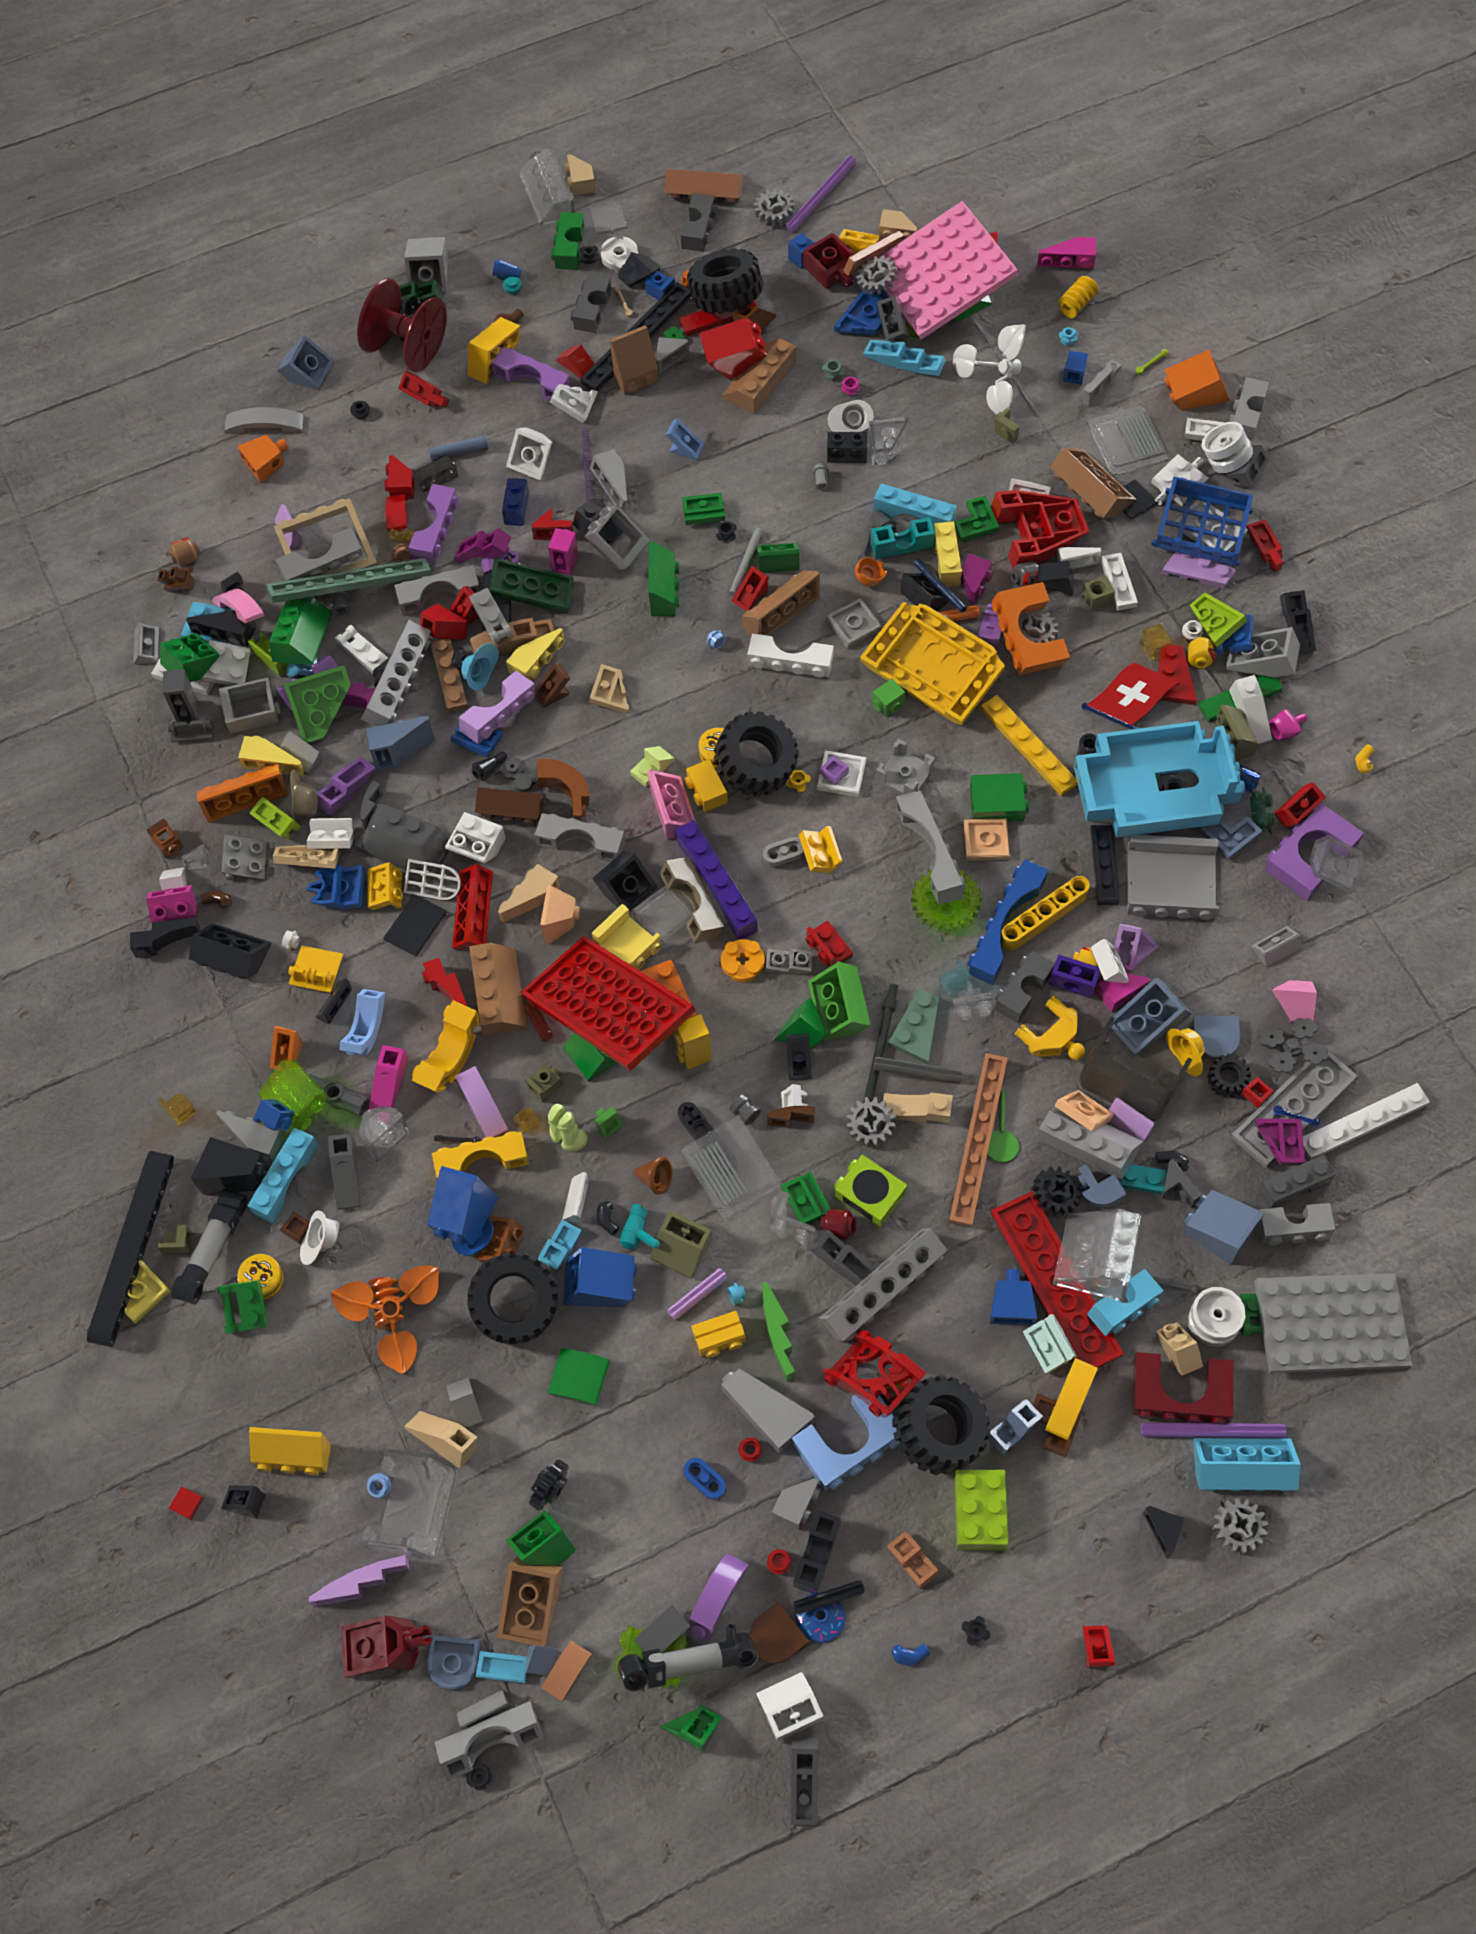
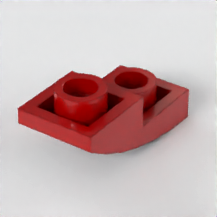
(396, 512)

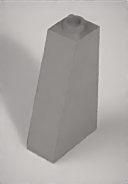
(767, 1410)

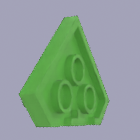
(317, 701)

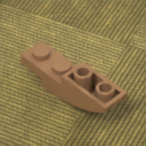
(523, 632)

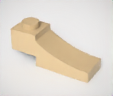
(920, 1107)

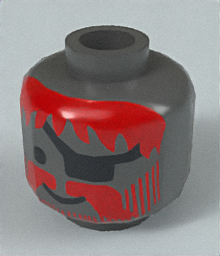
(1025, 574)

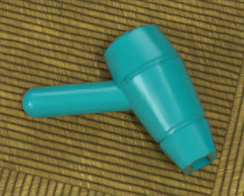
(633, 1230)

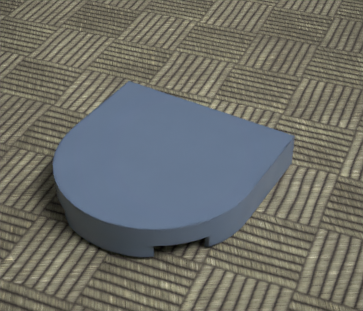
(1218, 1034)
(452, 1661)

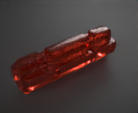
(538, 1022)

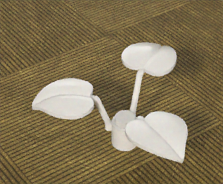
(1010, 342)

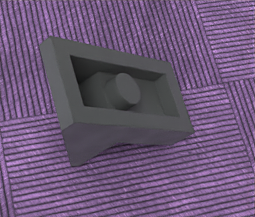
(1178, 1181)

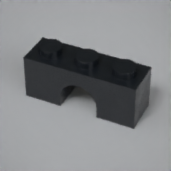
(817, 1552)

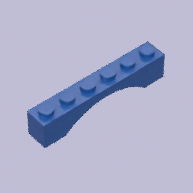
(1026, 886)

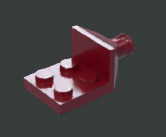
(381, 1645)

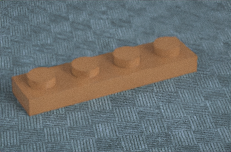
(448, 675)

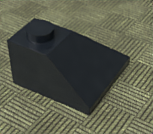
(589, 513)

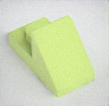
(655, 759)

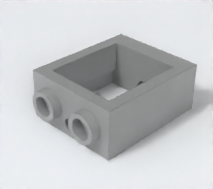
(637, 537)
(246, 691)

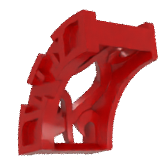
(847, 1366)

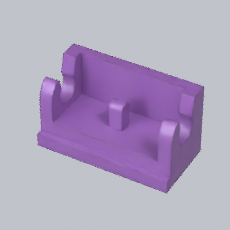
(990, 628)

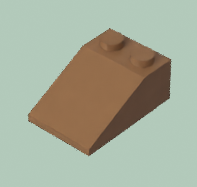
(634, 360)
(529, 1602)

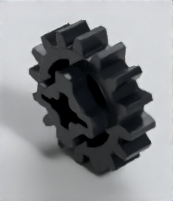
(1056, 1188)
(549, 1484)

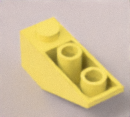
(532, 656)

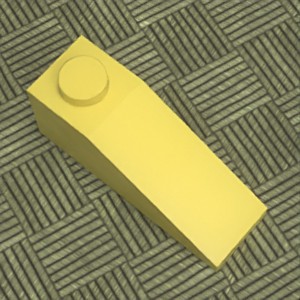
(258, 753)

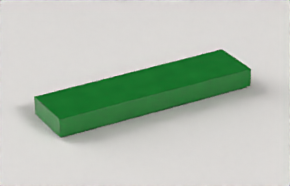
(1211, 706)

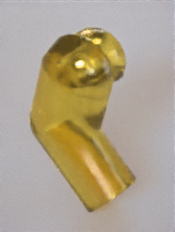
(401, 536)

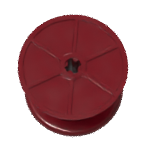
(382, 317)

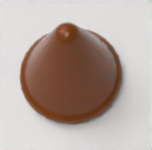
(656, 1174)

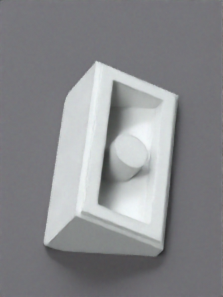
(1109, 962)
(576, 1198)

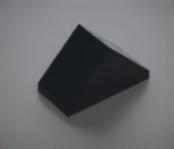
(1057, 576)
(243, 1500)
(1164, 1527)

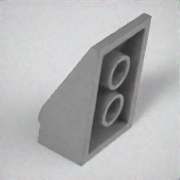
(1271, 655)

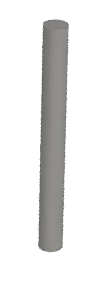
(745, 561)

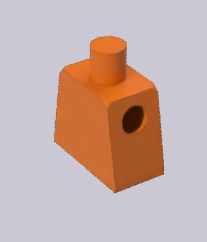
(263, 456)

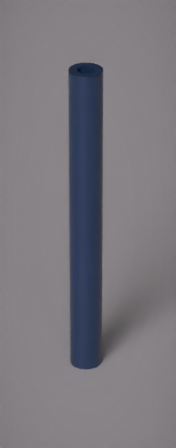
(939, 585)

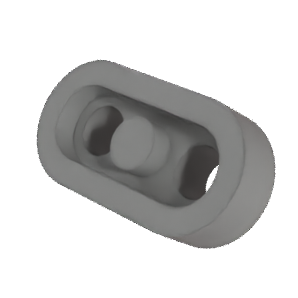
(782, 851)

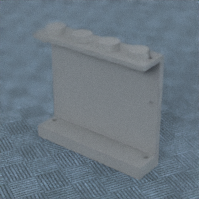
(1172, 877)

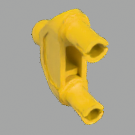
(1058, 1037)

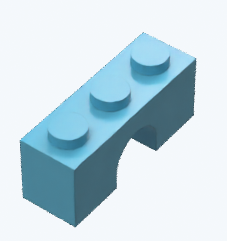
(1112, 1314)

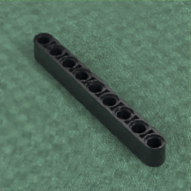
(130, 1249)

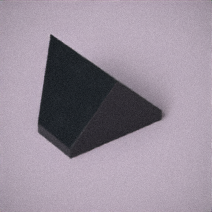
(636, 269)

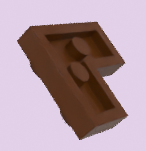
(1054, 1443)

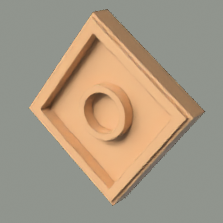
(986, 839)
(1084, 1110)

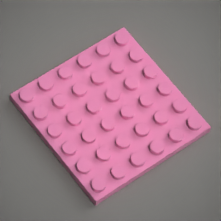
(947, 269)

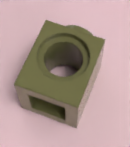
(1098, 593)

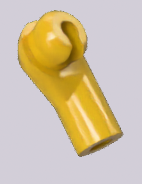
(1362, 761)

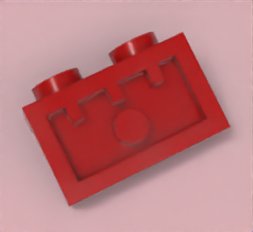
(828, 944)

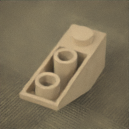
(529, 893)
(444, 1437)

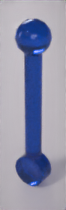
(1278, 1110)

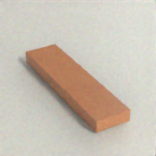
(877, 249)

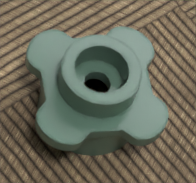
(833, 369)

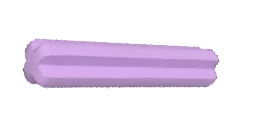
(697, 1294)

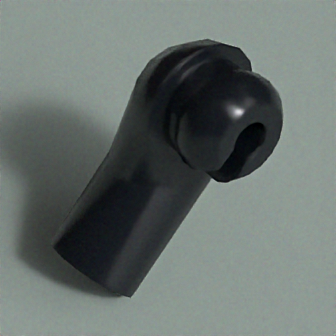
(456, 659)
(1165, 1156)
(603, 1218)

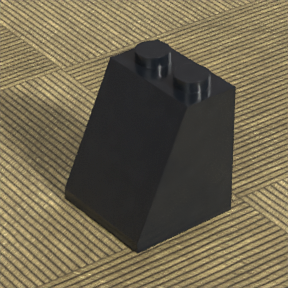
(228, 1168)

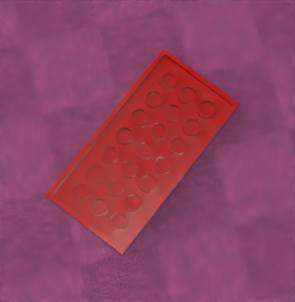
(608, 1002)

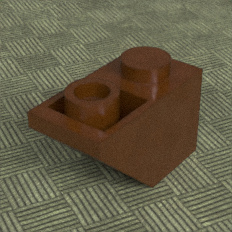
(755, 314)

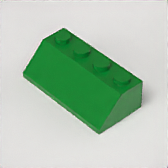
(299, 631)

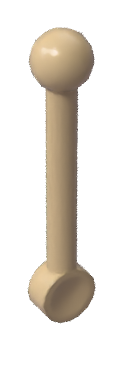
(629, 313)

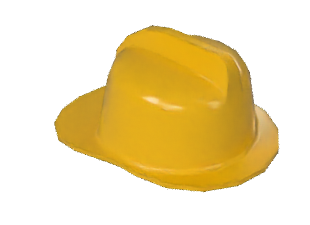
(1184, 1045)

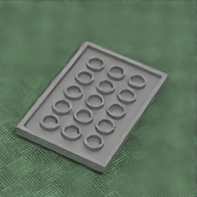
(1332, 1323)

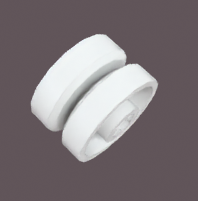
(1227, 447)
(1216, 1316)

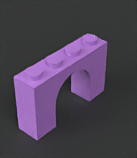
(1288, 865)

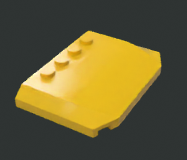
(934, 661)

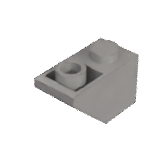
(794, 1503)

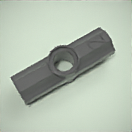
(346, 1100)

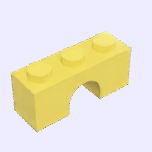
(948, 554)

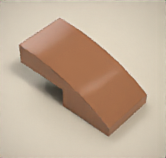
(913, 1560)
(566, 1671)

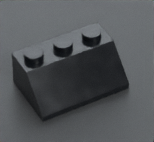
(228, 950)

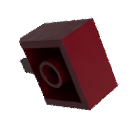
(827, 261)

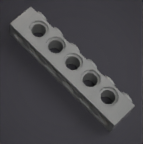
(396, 675)
(835, 1317)

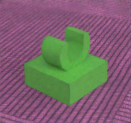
(607, 1121)

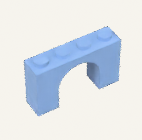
(833, 1467)

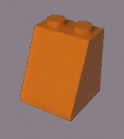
(1196, 382)

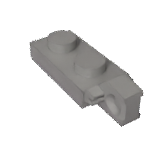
(1100, 383)

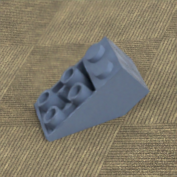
(398, 741)

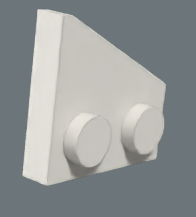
(573, 401)

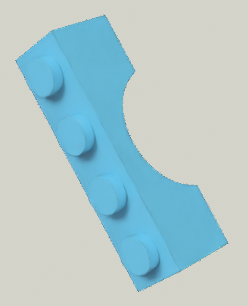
(898, 501)
(271, 1193)

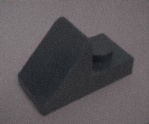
(798, 1056)

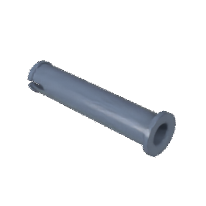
(458, 447)

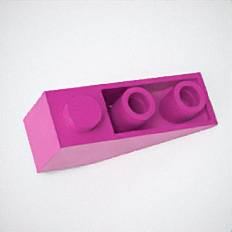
(1073, 253)
(388, 1077)

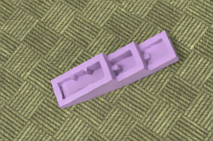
(350, 1585)

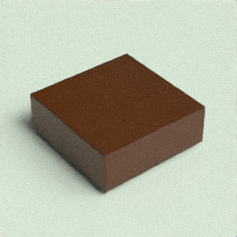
(295, 1227)

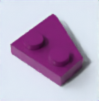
(1283, 1139)

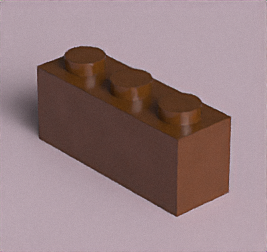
(509, 804)

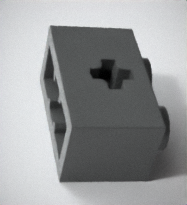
(893, 319)

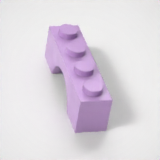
(481, 721)

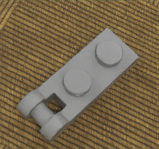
(490, 615)

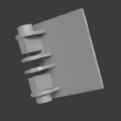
(243, 857)

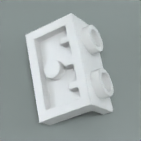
(330, 833)

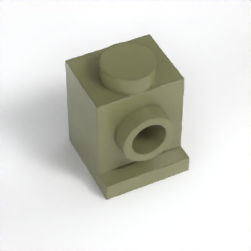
(544, 1088)

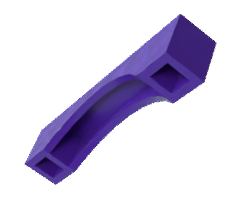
(730, 900)

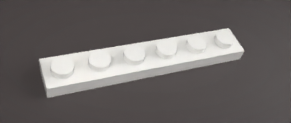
(1364, 1121)

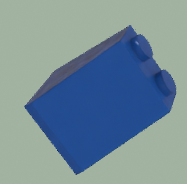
(460, 1206)
(599, 1278)

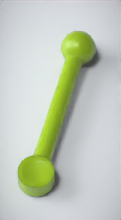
(1139, 370)

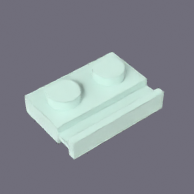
(1049, 1344)

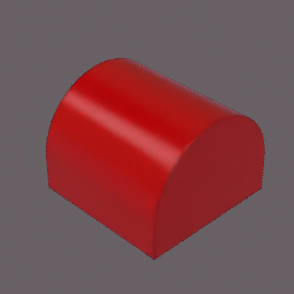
(1257, 1092)

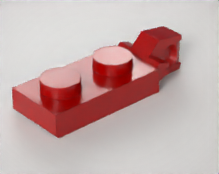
(422, 390)
(1266, 544)

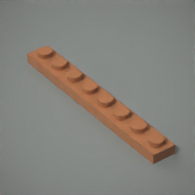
(978, 1140)

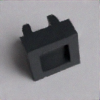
(232, 582)

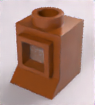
(164, 838)

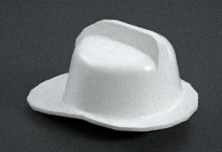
(850, 416)
(319, 1237)

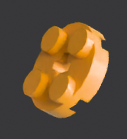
(742, 948)

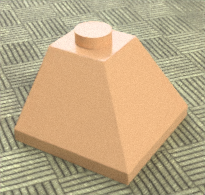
(558, 914)

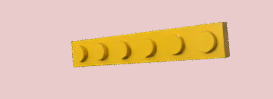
(1029, 745)

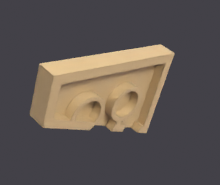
(303, 856)

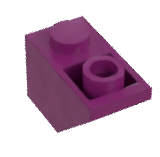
(974, 575)

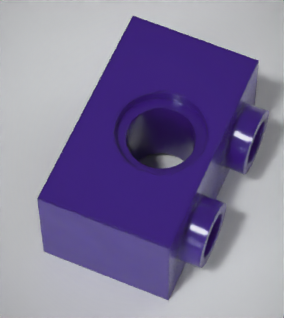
(1075, 976)

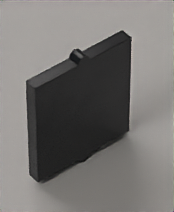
(1143, 502)

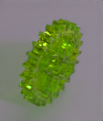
(960, 910)

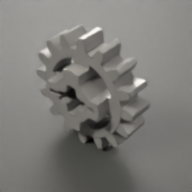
(774, 207)
(877, 275)
(1037, 625)
(862, 1123)
(1245, 1534)

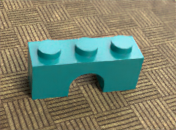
(916, 538)

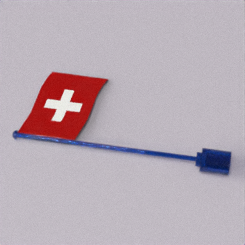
(1135, 695)

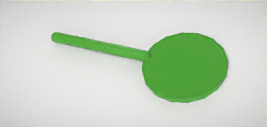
(1003, 1144)

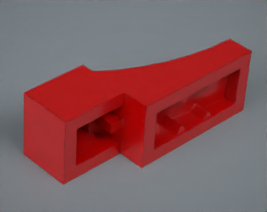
(448, 985)

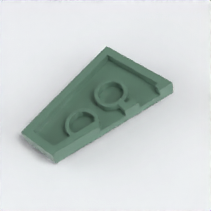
(916, 1027)

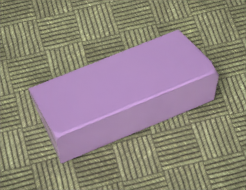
(293, 538)
(1130, 1120)

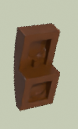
(783, 1116)

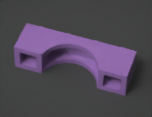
(513, 365)
(428, 542)

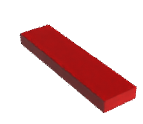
(704, 320)

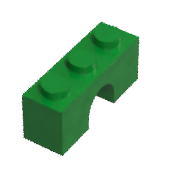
(568, 229)

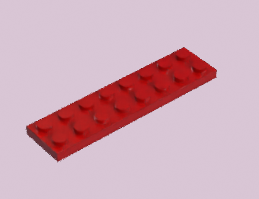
(1037, 1253)

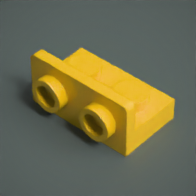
(857, 240)
(820, 850)
(384, 886)

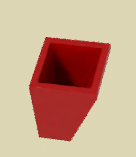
(733, 347)

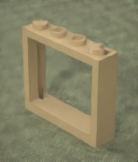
(322, 513)

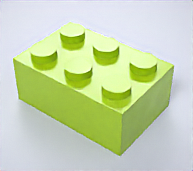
(980, 1510)

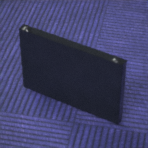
(414, 925)

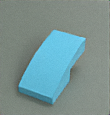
(560, 1245)

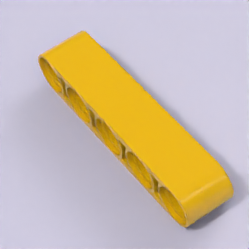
(1048, 904)

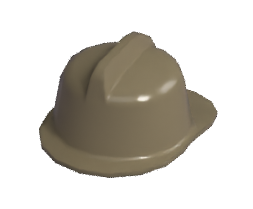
(303, 797)

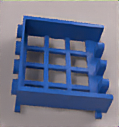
(1208, 494)

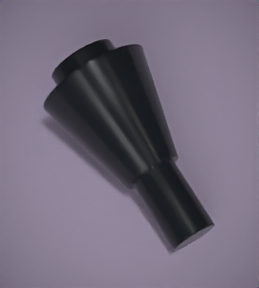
(483, 768)

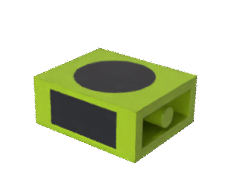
(870, 1190)

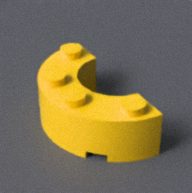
(452, 1051)

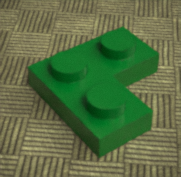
(980, 523)

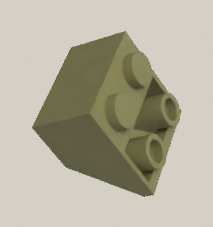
(1238, 730)
(681, 1244)

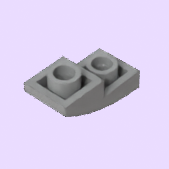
(790, 962)

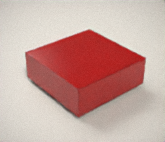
(186, 1503)

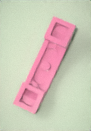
(241, 602)

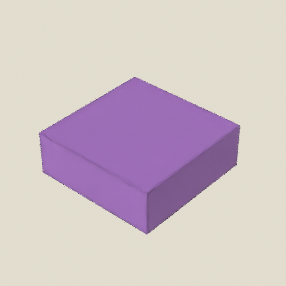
(834, 770)

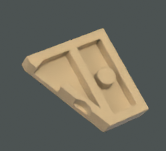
(609, 690)

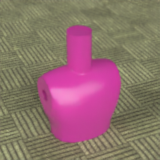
(1286, 725)

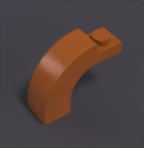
(566, 778)

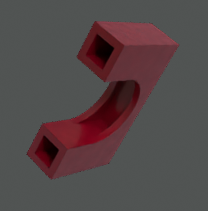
(1152, 1401)

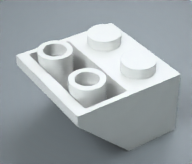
(476, 838)
(790, 1706)

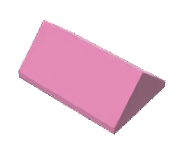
(670, 801)

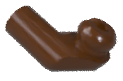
(514, 317)
(219, 896)

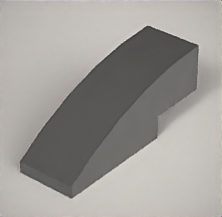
(841, 1257)

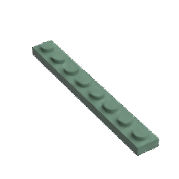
(348, 580)

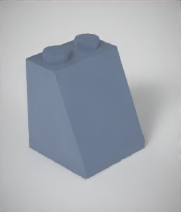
(1222, 1224)

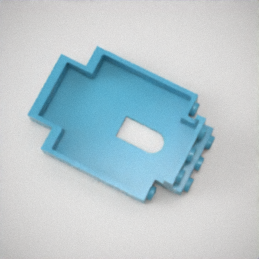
(1123, 785)

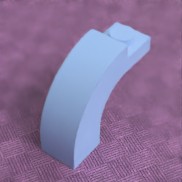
(365, 1024)

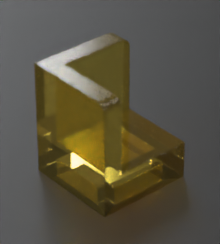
(1154, 639)
(178, 1108)

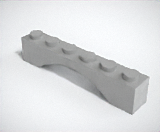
(916, 815)

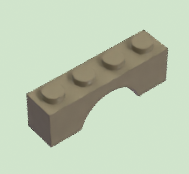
(682, 878)

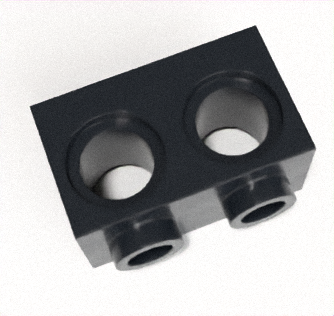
(847, 447)

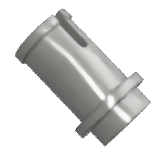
(821, 471)

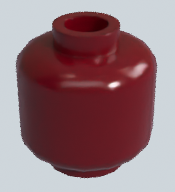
(839, 1222)

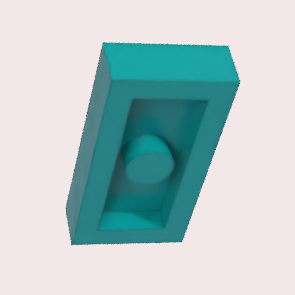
(1144, 1179)

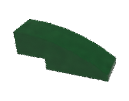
(422, 292)

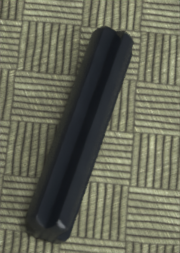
(828, 1597)

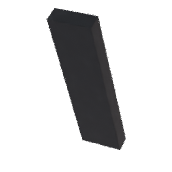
(1104, 865)

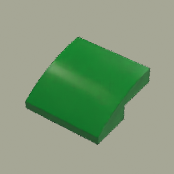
(578, 1376)

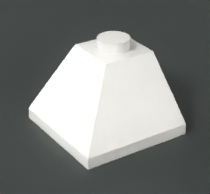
(529, 452)

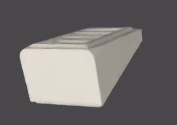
(1079, 556)

